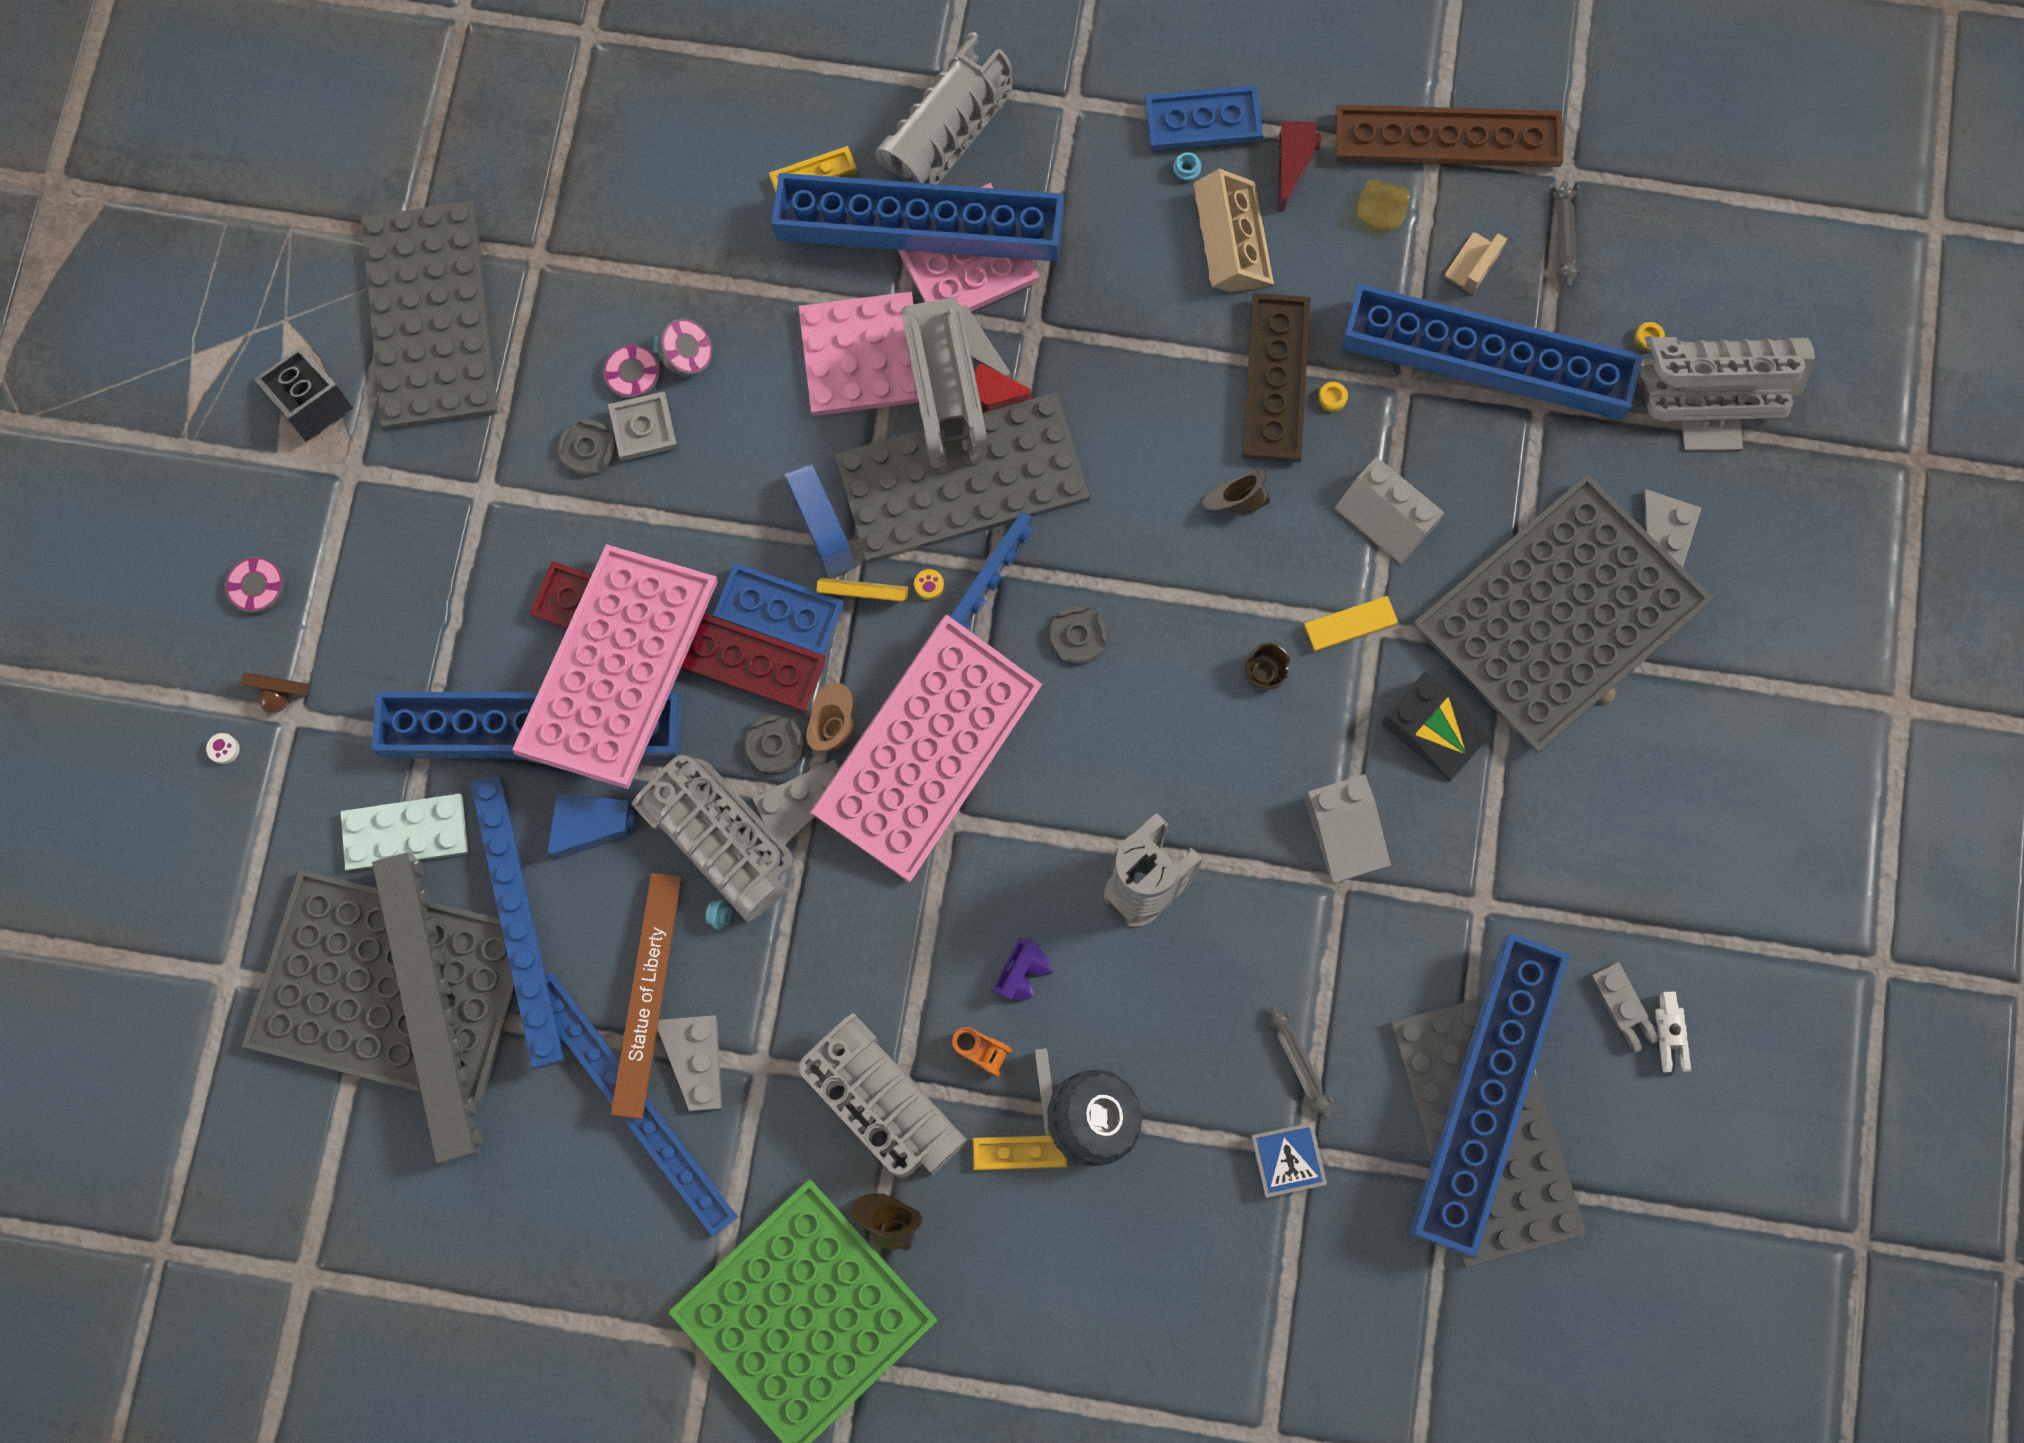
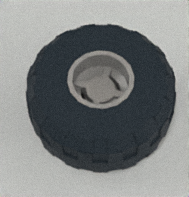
(1094, 1118)

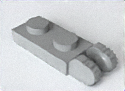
(1623, 1005)

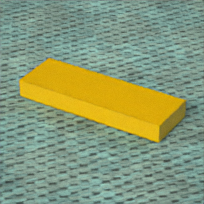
(834, 163)
(862, 589)
(1350, 624)
(1016, 1153)

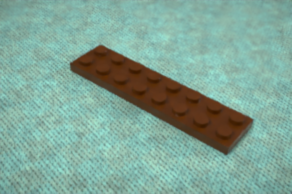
(1449, 135)

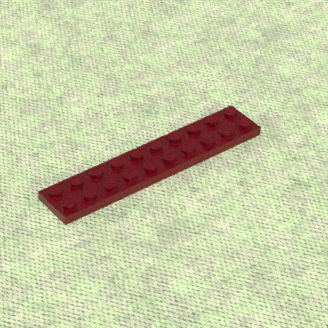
(718, 649)

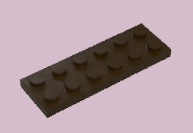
(1276, 378)

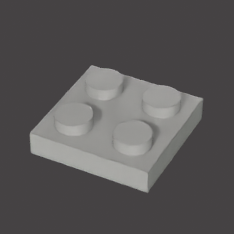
(642, 426)

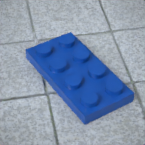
(1203, 117)
(779, 609)

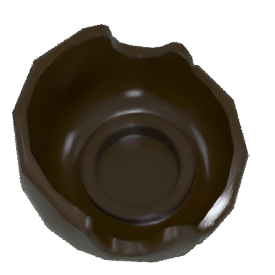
(1267, 666)

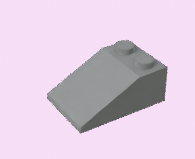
(1348, 828)

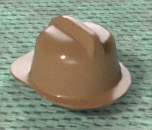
(831, 718)

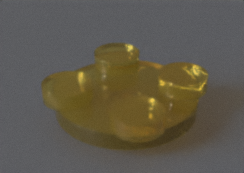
(1383, 205)

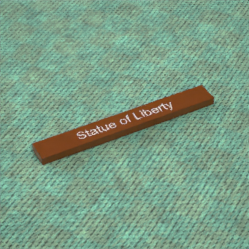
(646, 997)

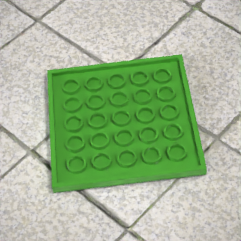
(803, 1316)

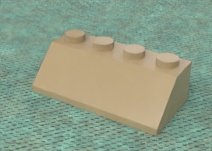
(1233, 232)

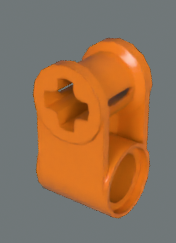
(982, 1051)

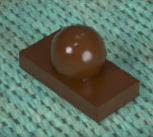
(275, 691)

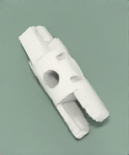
(1672, 1017)

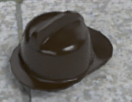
(1239, 495)
(888, 1220)

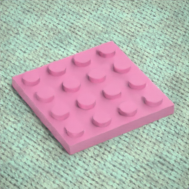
(967, 278)
(857, 354)

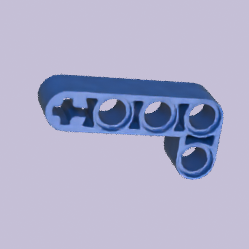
(820, 520)

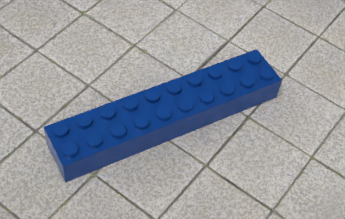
(918, 217)
(1492, 352)
(480, 725)
(1489, 1095)

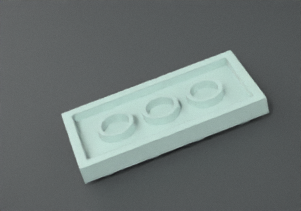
(422, 827)

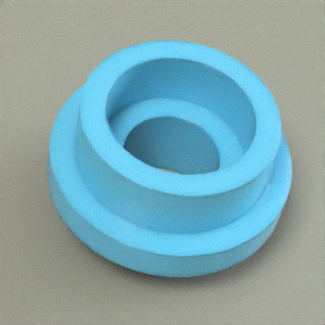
(1187, 159)
(718, 914)

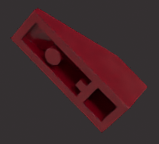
(1296, 151)

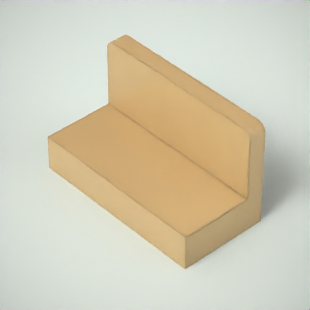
(1474, 261)

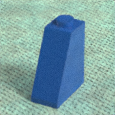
(588, 823)

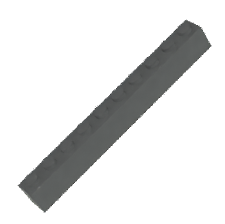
(426, 1008)

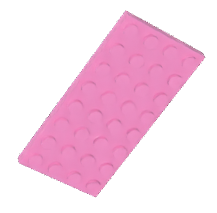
(615, 666)
(926, 748)

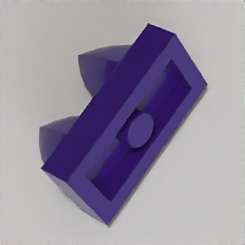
(1024, 958)

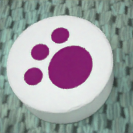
(222, 748)

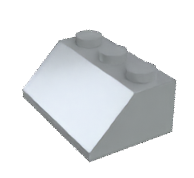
(1389, 510)

